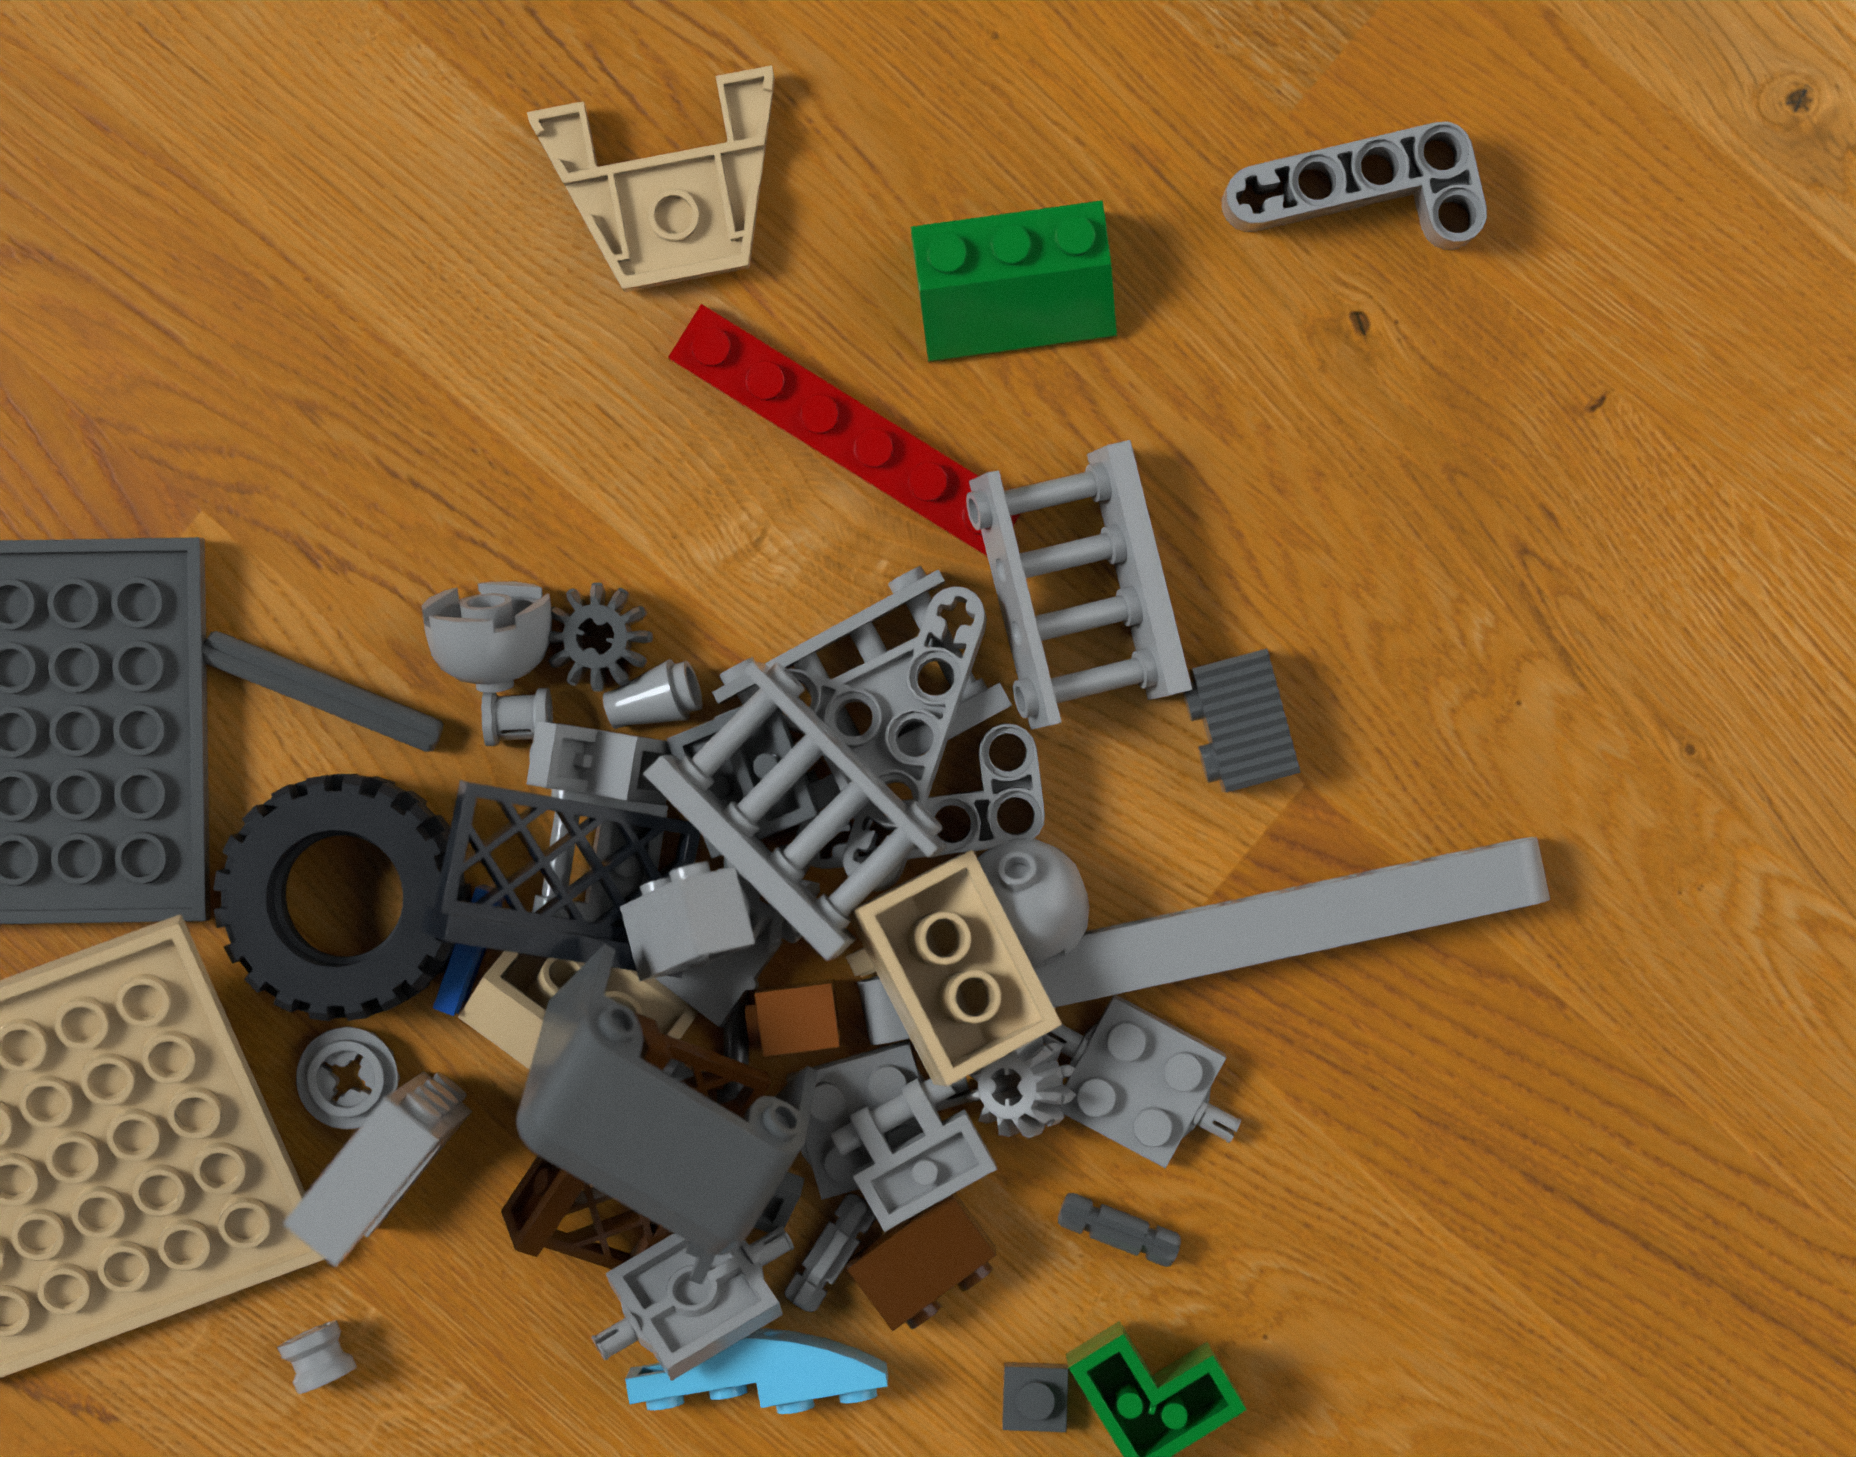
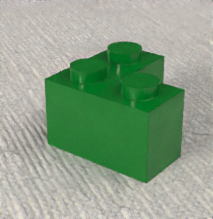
(1153, 1411)

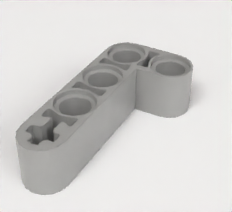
(1352, 190)
(980, 805)

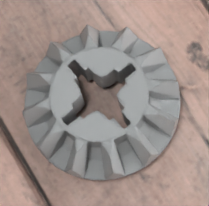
(319, 1085)

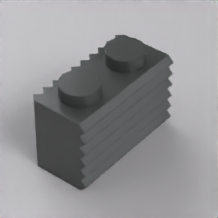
(1241, 721)

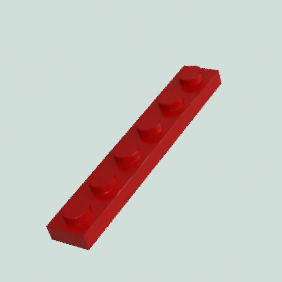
(829, 422)

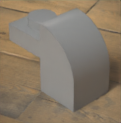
(595, 762)

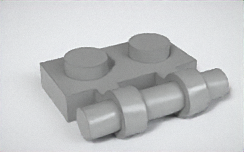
(921, 1169)

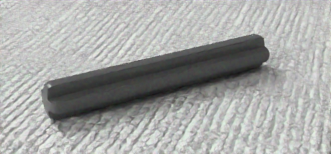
(322, 691)

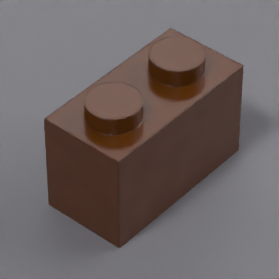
(922, 1261)

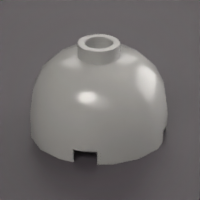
(490, 634)
(1039, 896)

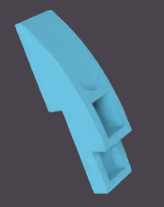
(784, 1364)

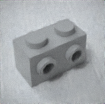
(687, 921)

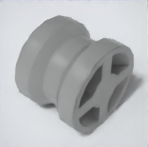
(316, 1357)

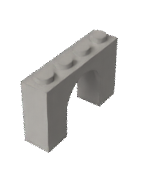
(379, 1165)

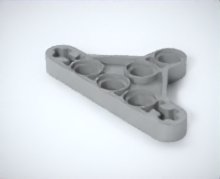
(894, 696)

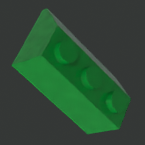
(1014, 281)

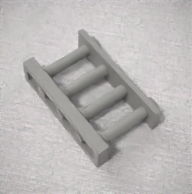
(1139, 602)
(915, 737)
(733, 827)

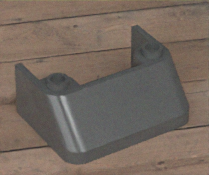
(646, 1133)

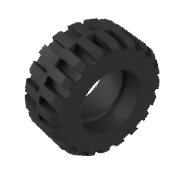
(257, 909)

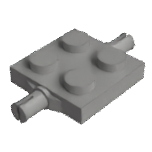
(1142, 1081)
(848, 1087)
(689, 1320)

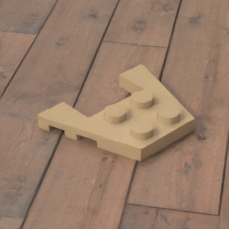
(672, 211)

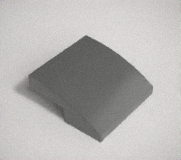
(748, 767)

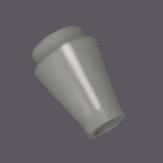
(657, 696)

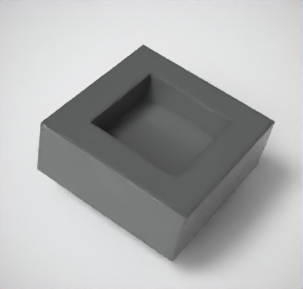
(1035, 1397)

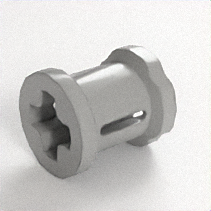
(514, 715)

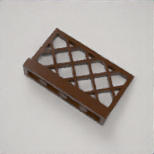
(552, 1193)

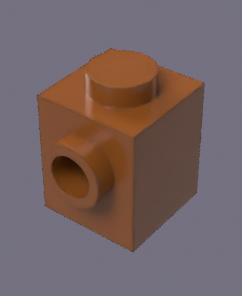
(794, 1018)

